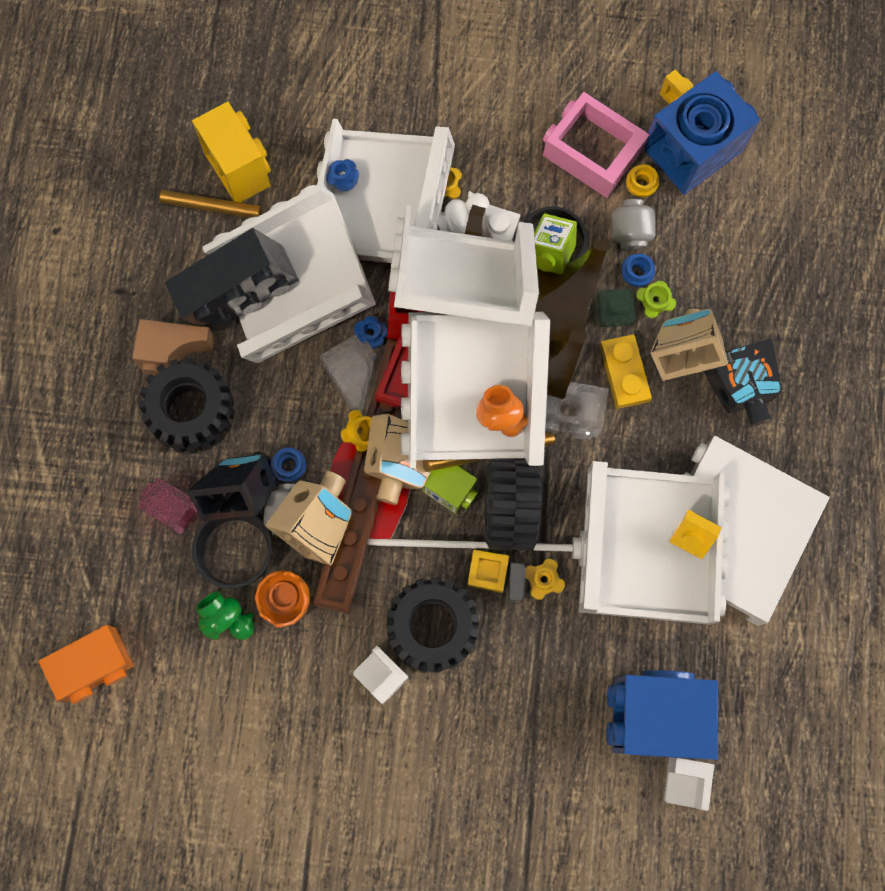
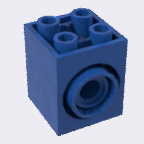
(700, 132)
(664, 715)

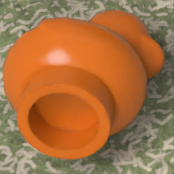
(501, 411)

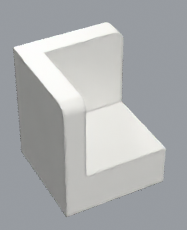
(380, 675)
(688, 783)

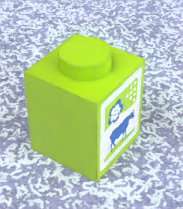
(554, 243)
(451, 488)

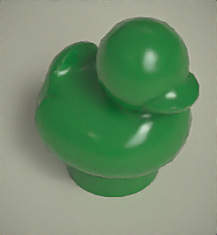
(221, 613)

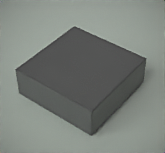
(516, 583)

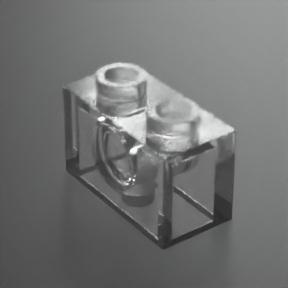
(590, 407)

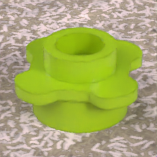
(662, 292)

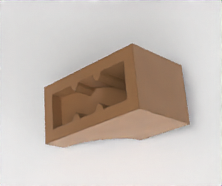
(164, 341)

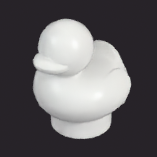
(456, 213)

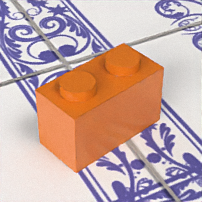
(86, 664)

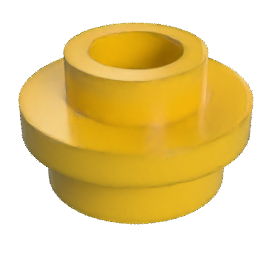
(645, 173)

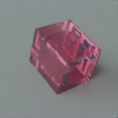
(167, 505)

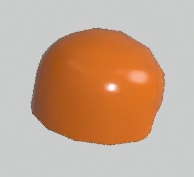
(282, 598)

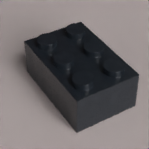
(232, 281)

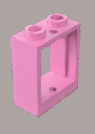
(580, 166)

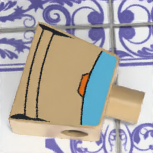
(688, 345)
(386, 461)
(313, 518)

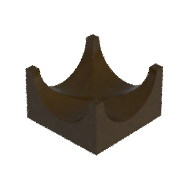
(565, 302)

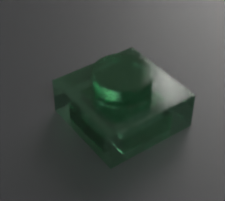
(616, 308)

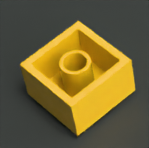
(233, 152)

